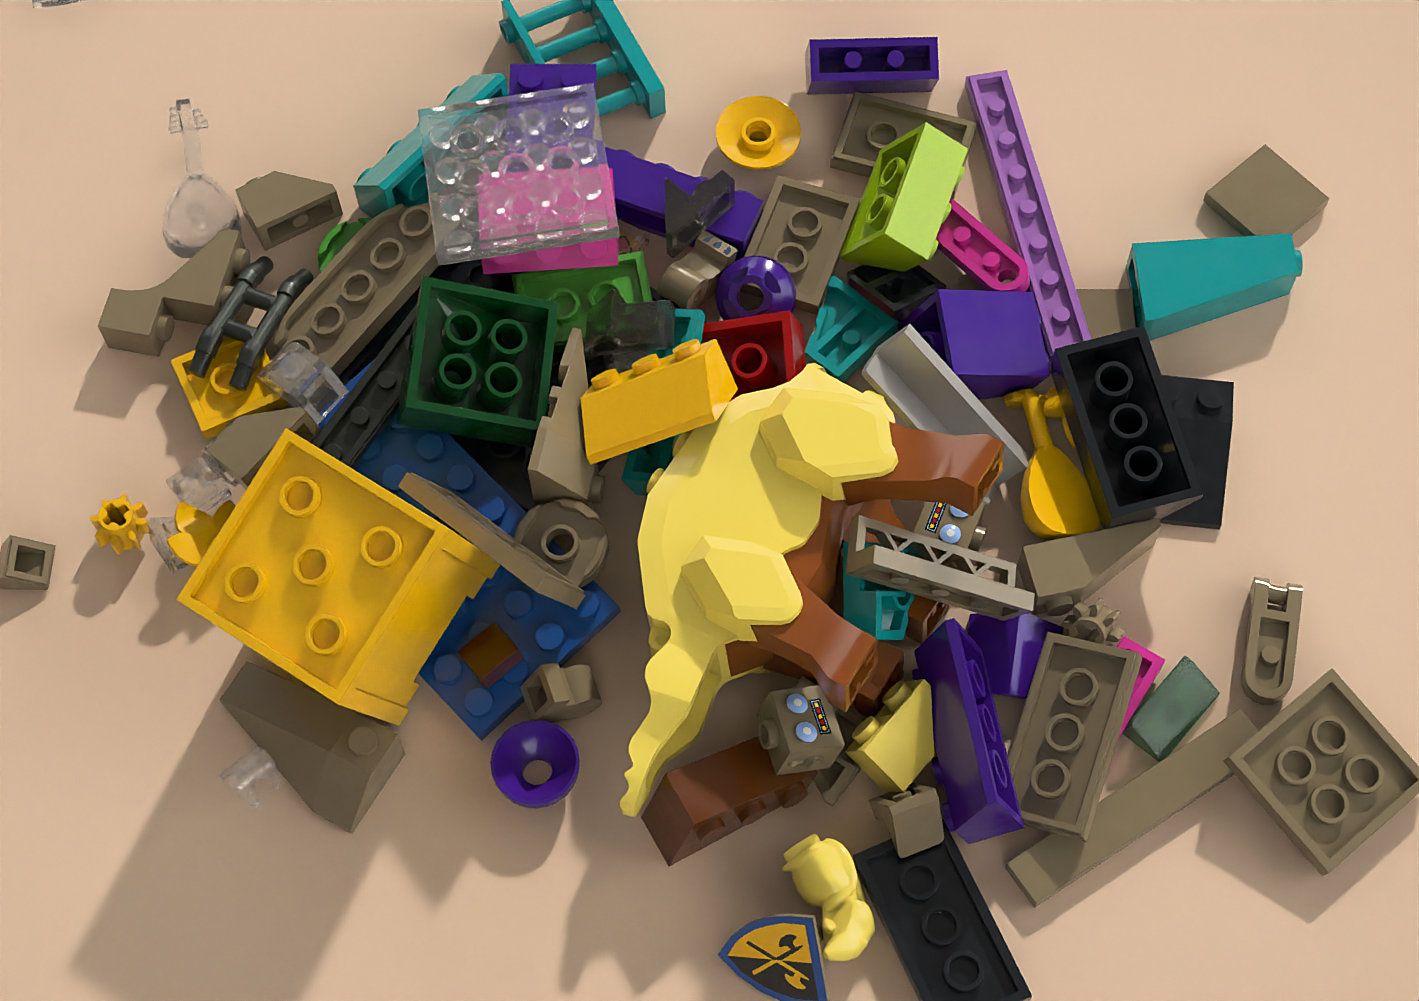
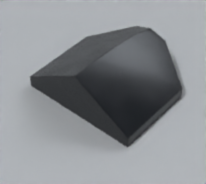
(894, 290)

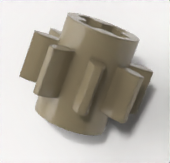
(1093, 616)

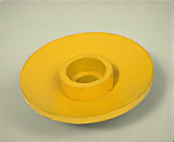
(758, 119)

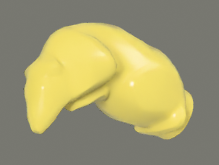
(829, 880)

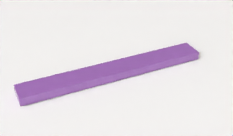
(1026, 208)

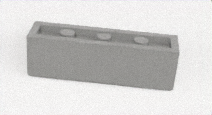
(934, 398)

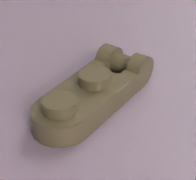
(1271, 641)

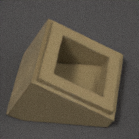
(25, 564)

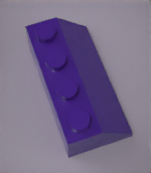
(967, 737)

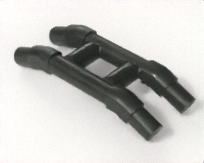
(254, 338)

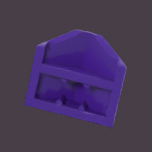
(1011, 649)

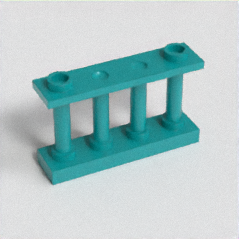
(607, 27)

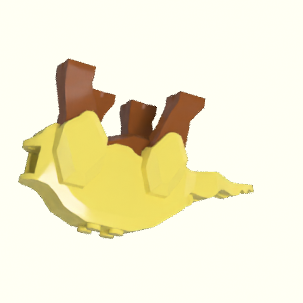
(750, 544)

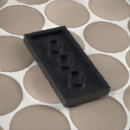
(940, 924)

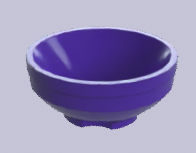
(763, 271)
(532, 742)

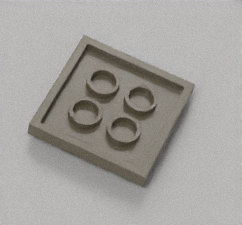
(1326, 772)

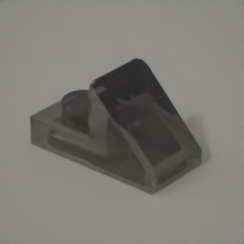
(691, 215)
(630, 327)

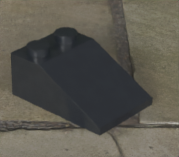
(1206, 423)

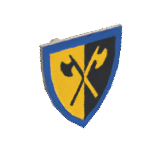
(780, 957)

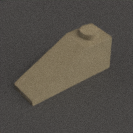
(1081, 564)

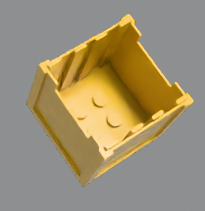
(335, 579)

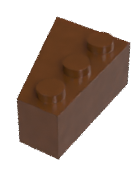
(718, 797)

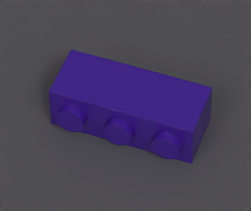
(871, 65)

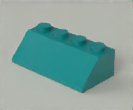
(401, 173)

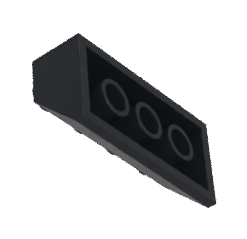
(1124, 428)

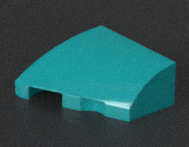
(874, 606)

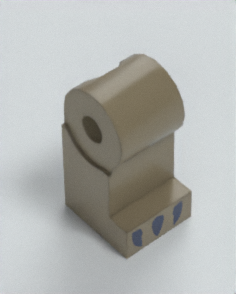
(696, 275)

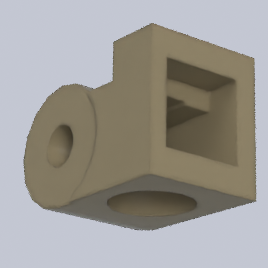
(569, 692)

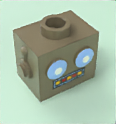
(952, 526)
(799, 730)

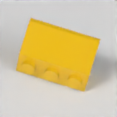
(655, 399)

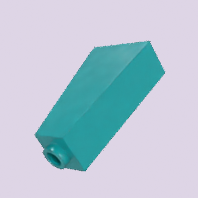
(1207, 278)

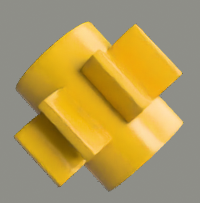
(117, 512)

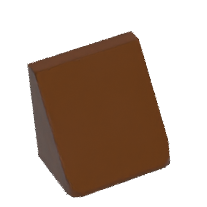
(490, 655)

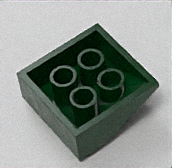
(478, 363)

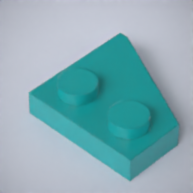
(847, 331)

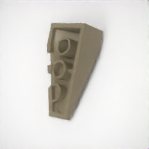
(558, 456)
(321, 748)

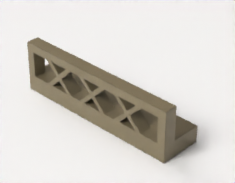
(931, 579)

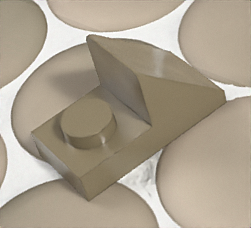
(911, 818)

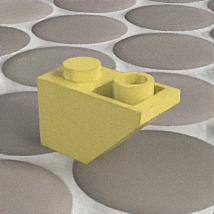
(898, 739)

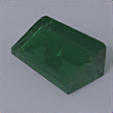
(1171, 710)

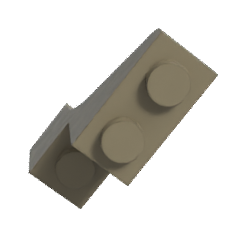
(145, 318)

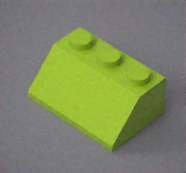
(906, 200)

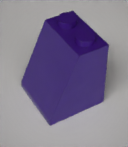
(985, 338)

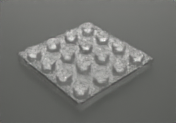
(517, 174)

